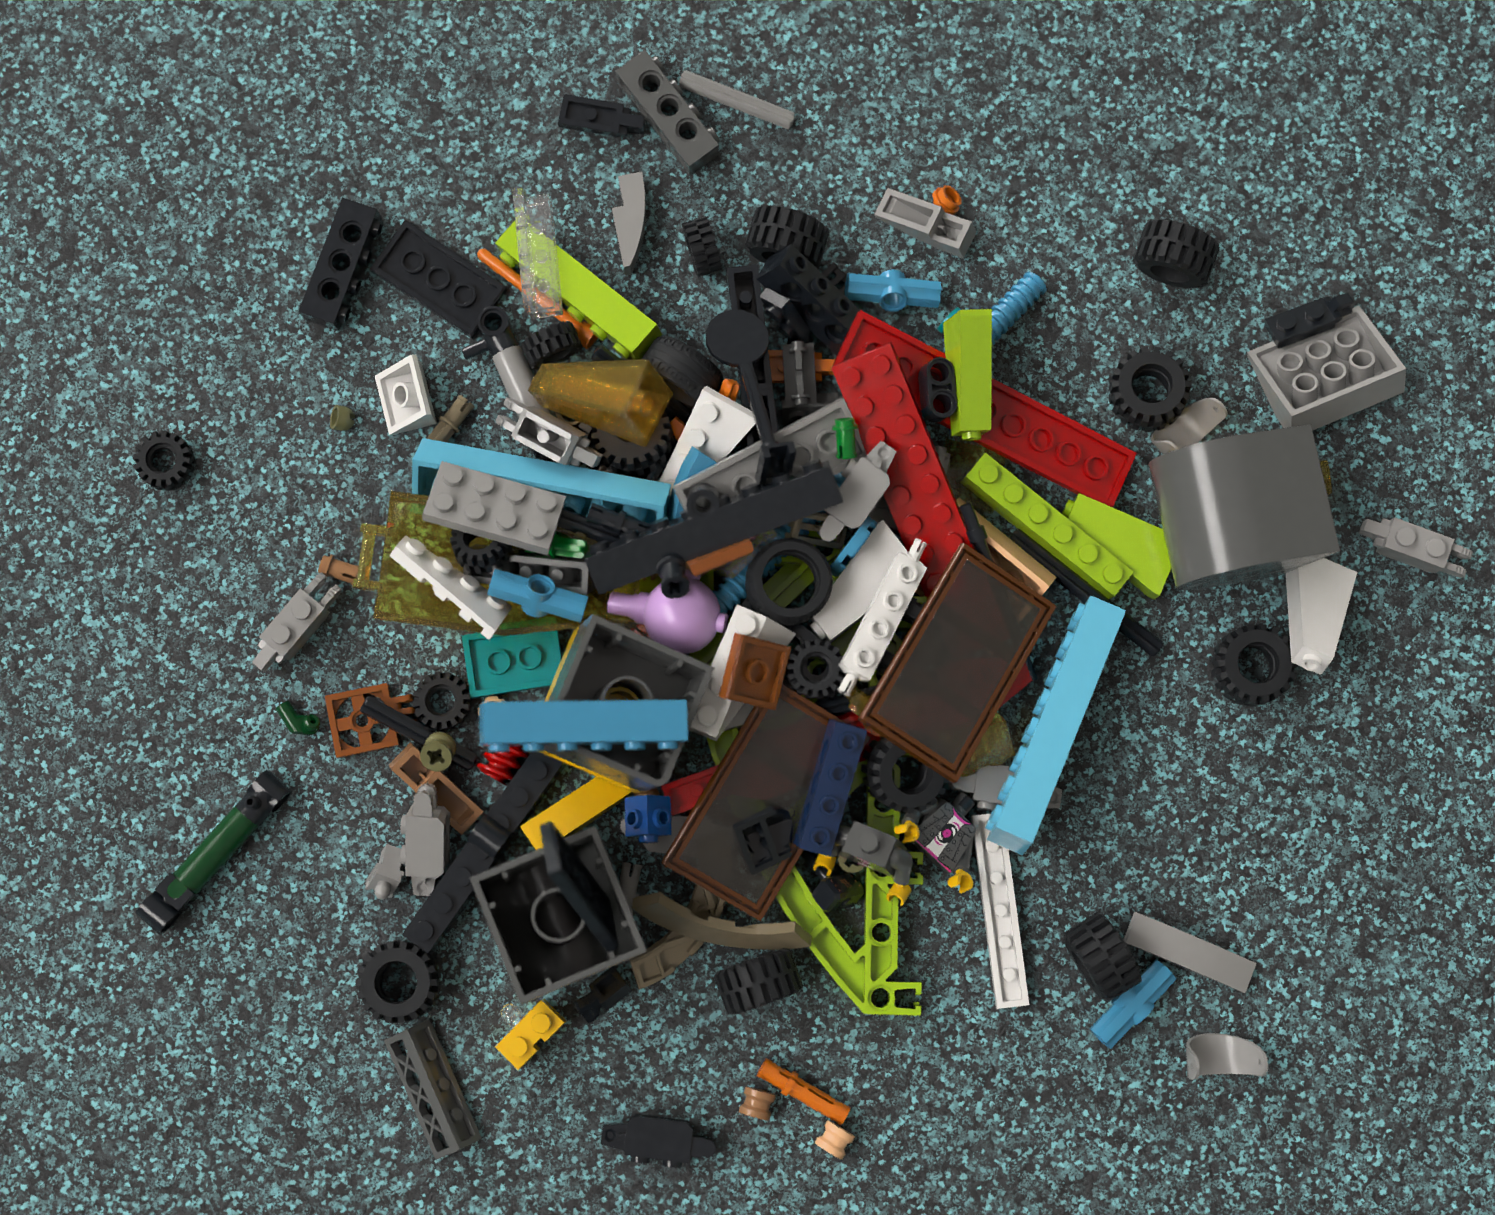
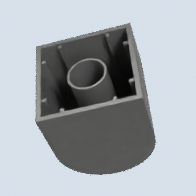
(1243, 507)
(540, 931)

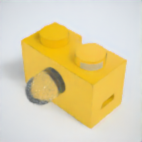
(527, 1030)

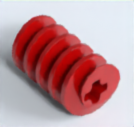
(501, 763)

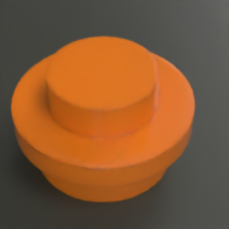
(947, 198)

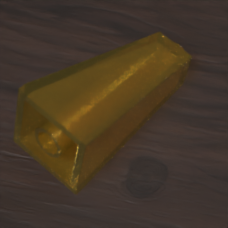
(608, 395)

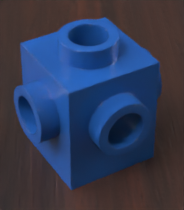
(648, 817)

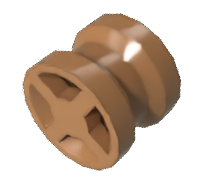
(757, 1103)

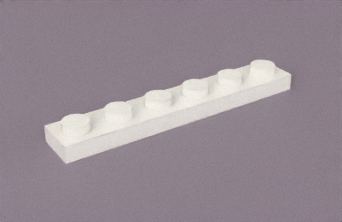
(1000, 919)

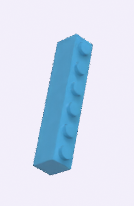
(583, 723)

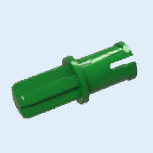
(567, 547)

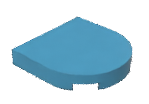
(853, 546)

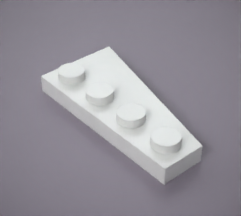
(712, 428)
(452, 585)

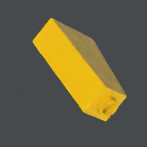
(576, 809)

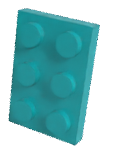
(510, 662)

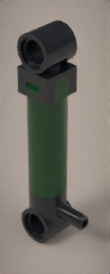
(183, 886)

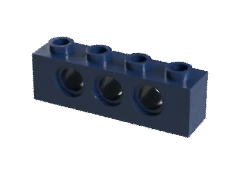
(829, 787)

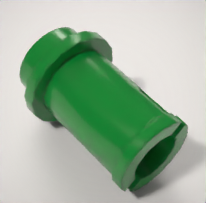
(845, 438)

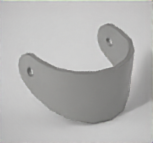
(1191, 426)
(1224, 1055)

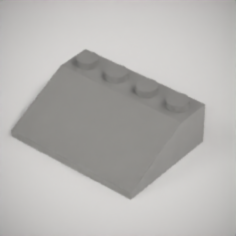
(1329, 373)

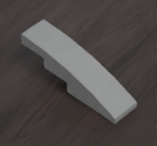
(1189, 952)

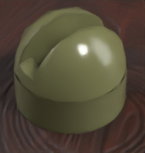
(341, 418)

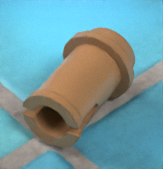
(338, 569)

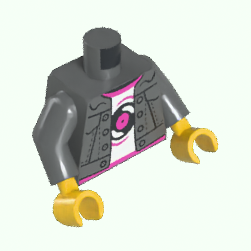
(943, 837)
(875, 851)

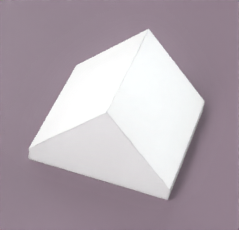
(405, 396)

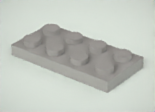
(494, 508)

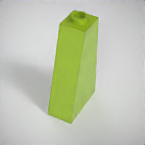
(970, 352)
(1127, 538)

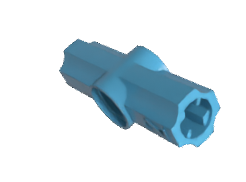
(892, 290)
(537, 595)
(1133, 1004)

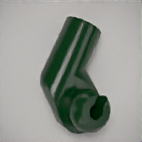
(296, 722)

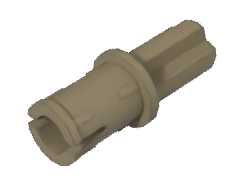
(451, 420)

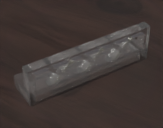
(537, 254)

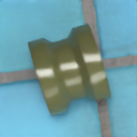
(441, 744)

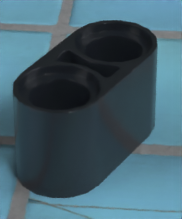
(931, 389)

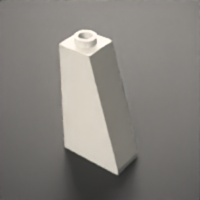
(857, 584)
(1316, 611)

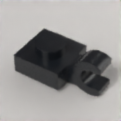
(605, 992)

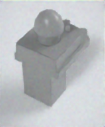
(386, 873)

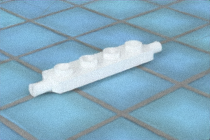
(882, 617)

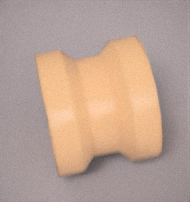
(834, 1139)

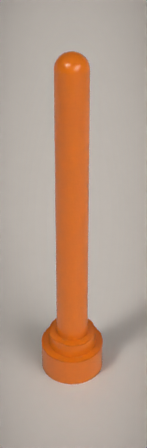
(585, 335)

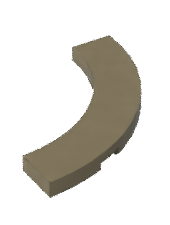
(719, 931)
(674, 948)

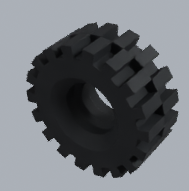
(631, 456)

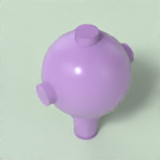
(678, 623)

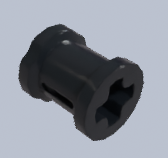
(672, 571)

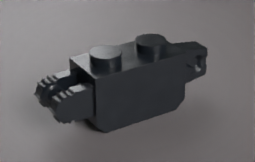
(657, 1139)

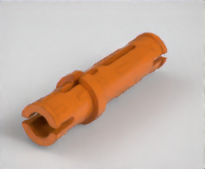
(796, 1087)

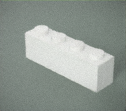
(716, 712)

